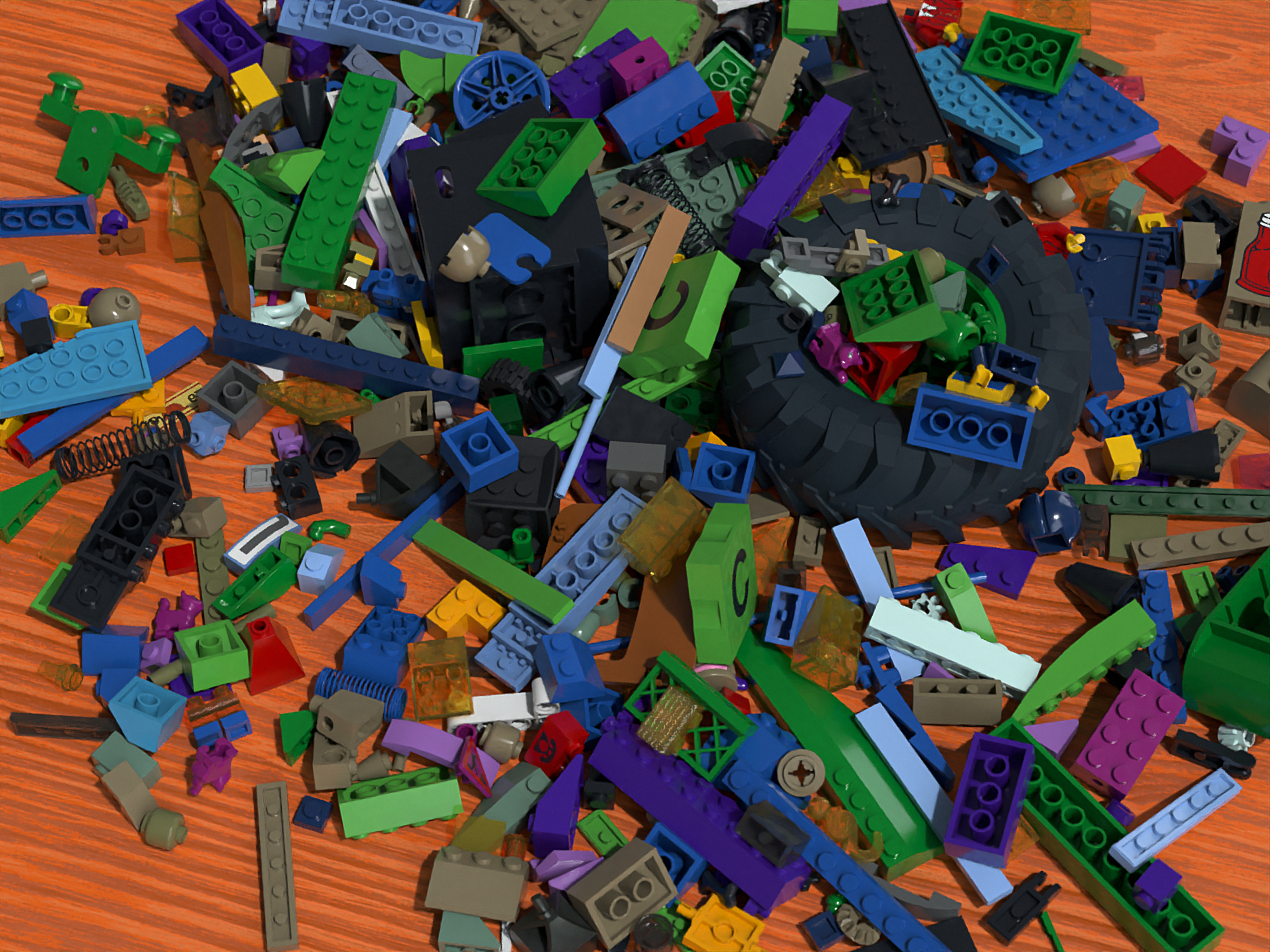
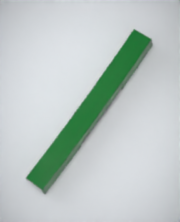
(1050, 931)

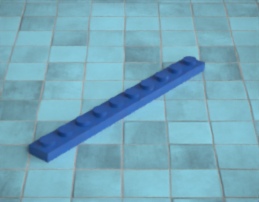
(837, 865)

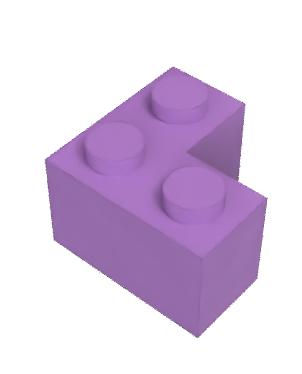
(1241, 146)

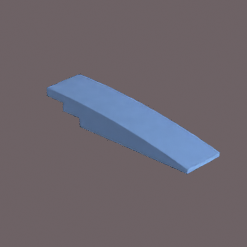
(380, 26)
(581, 572)

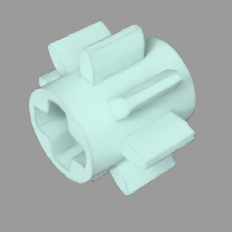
(932, 604)
(1235, 737)

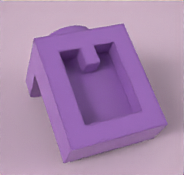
(288, 441)

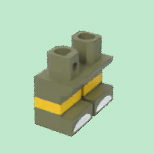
(355, 267)

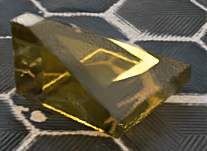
(908, 388)

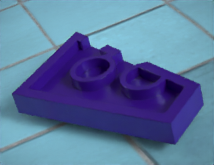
(1004, 568)

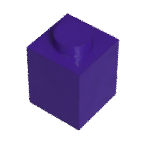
(1156, 886)

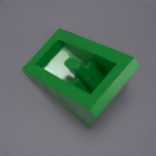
(297, 733)

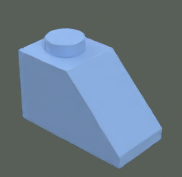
(319, 568)

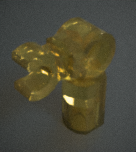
(340, 300)

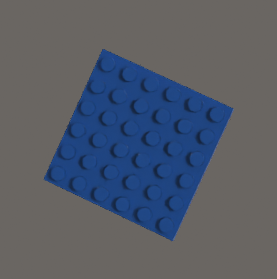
(1074, 125)

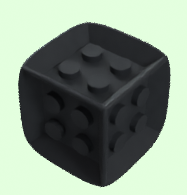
(518, 499)

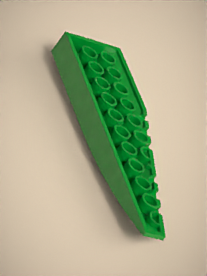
(853, 768)

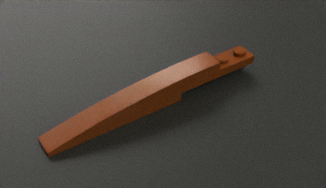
(222, 233)

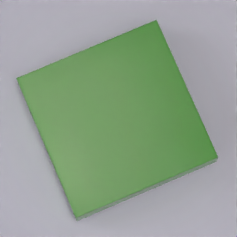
(813, 17)

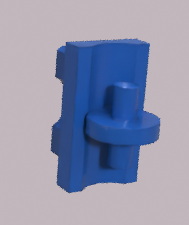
(870, 668)

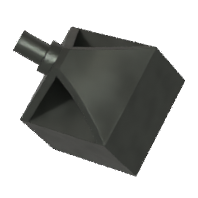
(401, 482)
(553, 928)

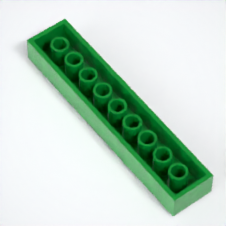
(339, 183)
(1080, 836)

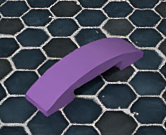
(433, 744)

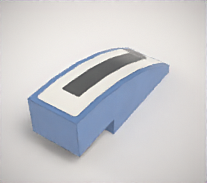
(257, 541)

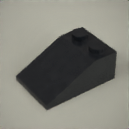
(641, 421)

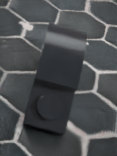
(732, 141)

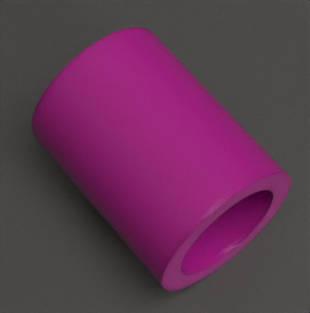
(467, 730)

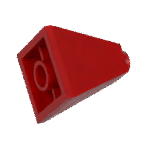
(723, 116)
(881, 364)
(270, 655)

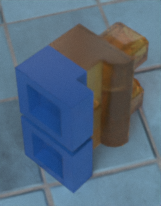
(225, 710)

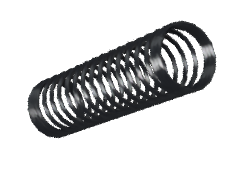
(652, 186)
(187, 435)

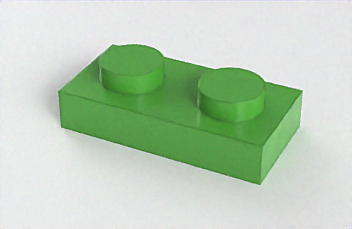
(1200, 589)

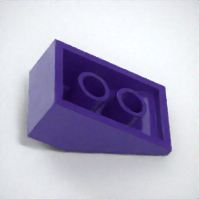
(307, 56)
(558, 812)

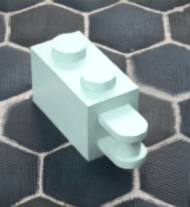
(798, 287)

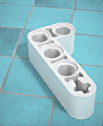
(520, 710)

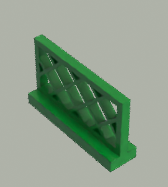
(710, 699)

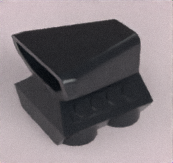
(164, 462)

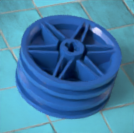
(496, 67)

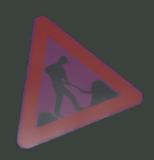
(471, 768)

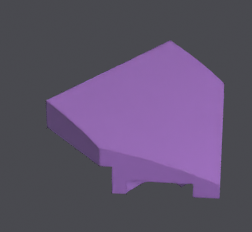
(559, 863)

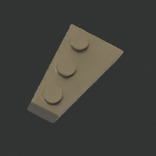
(269, 270)

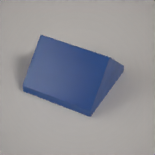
(114, 648)

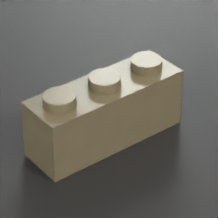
(957, 701)

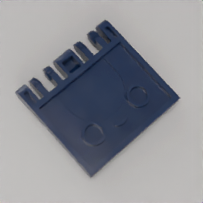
(1117, 275)

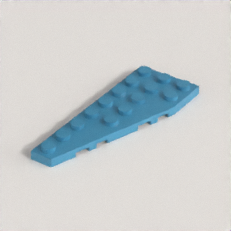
(972, 104)
(86, 368)

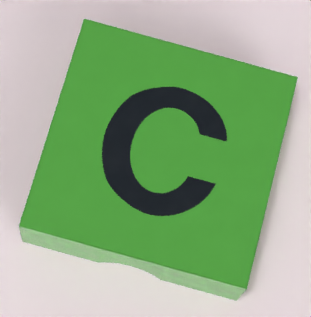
(684, 315)
(722, 583)

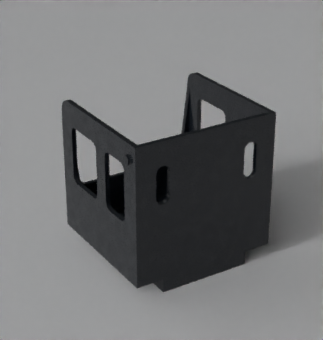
(559, 303)

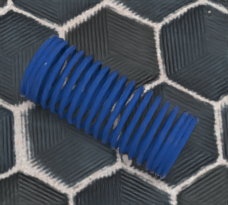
(397, 703)

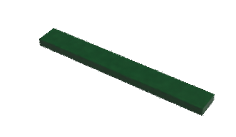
(1174, 500)

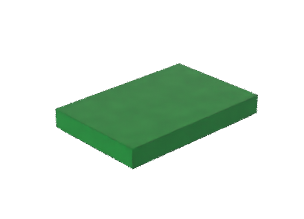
(479, 359)

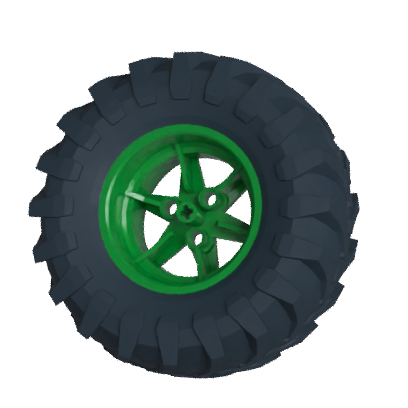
(850, 454)

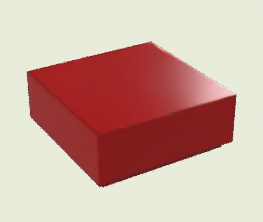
(180, 559)

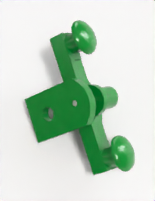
(100, 135)

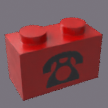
(556, 744)

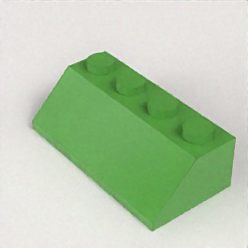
(399, 801)

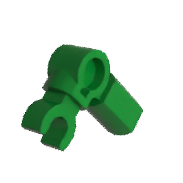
(522, 550)

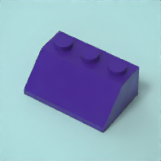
(399, 175)

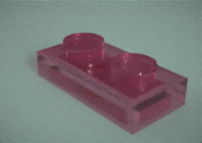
(1129, 86)

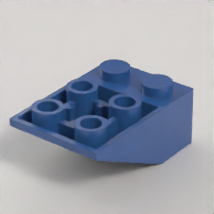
(1155, 418)
(786, 614)
(380, 645)

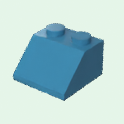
(147, 713)

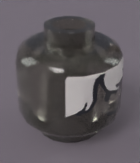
(1143, 348)

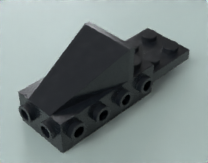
(867, 135)
(119, 547)

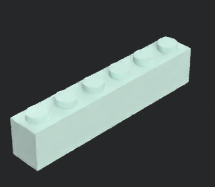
(951, 648)

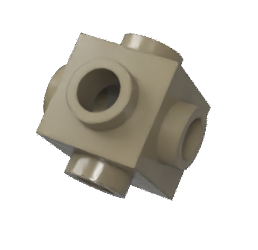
(311, 325)
(1201, 342)
(1196, 378)

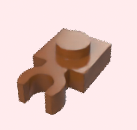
(128, 242)

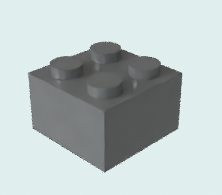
(234, 398)
(636, 468)

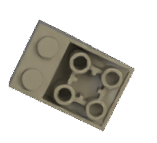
(402, 418)

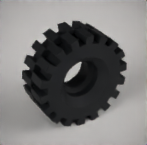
(510, 378)

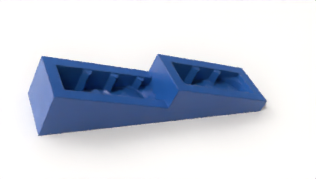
(916, 735)

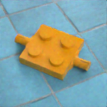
(143, 404)
(721, 929)

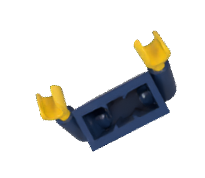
(1007, 365)

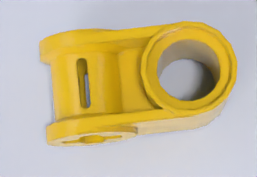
(69, 320)

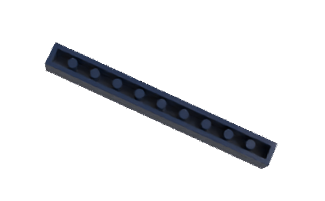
(341, 363)

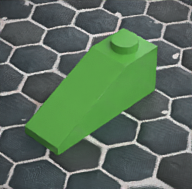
(963, 602)

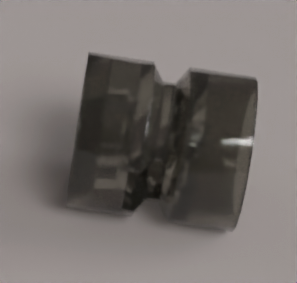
(653, 934)

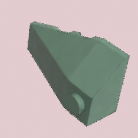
(515, 797)

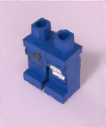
(395, 293)

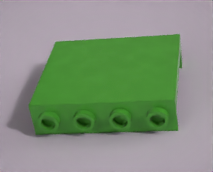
(665, 20)

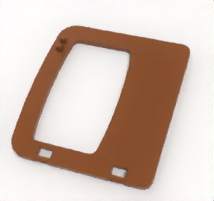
(663, 612)

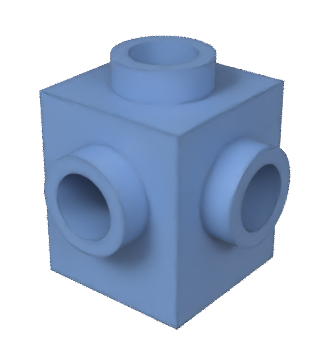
(208, 433)

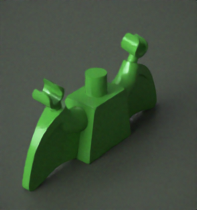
(435, 76)

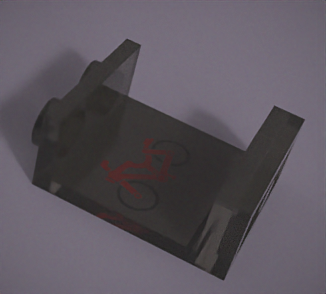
(207, 125)

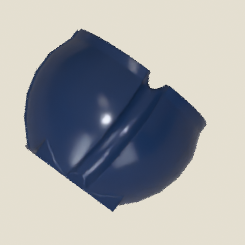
(1049, 521)

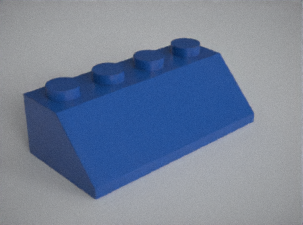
(660, 112)
(48, 215)
(971, 426)

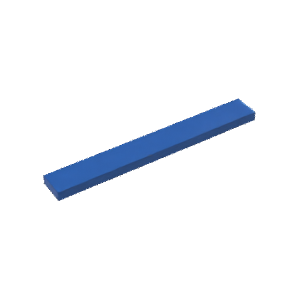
(77, 416)
(386, 549)

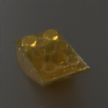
(829, 641)
(440, 678)

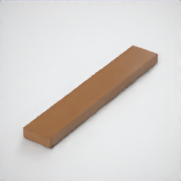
(648, 280)

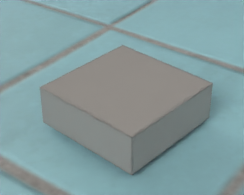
(259, 478)

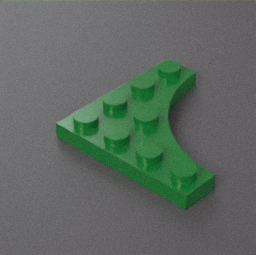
(263, 213)

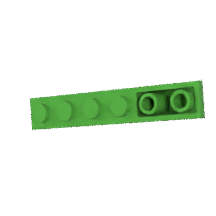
(1088, 660)

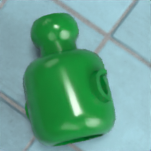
(958, 340)

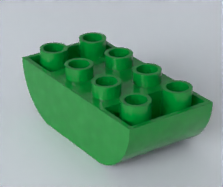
(1230, 656)

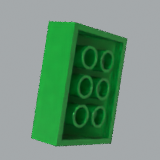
(1023, 53)
(729, 71)
(543, 164)
(894, 302)

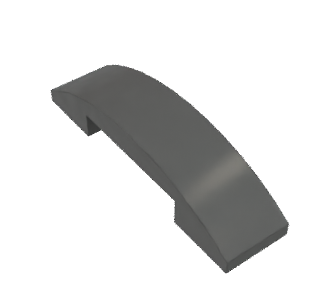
(263, 116)
(822, 260)
(937, 909)

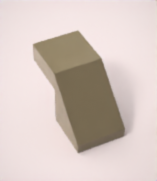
(130, 793)

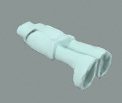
(279, 315)

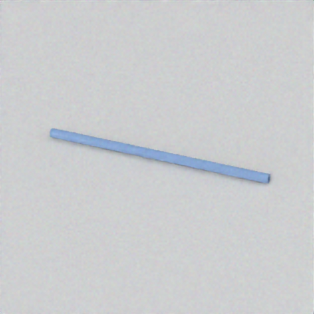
(579, 445)

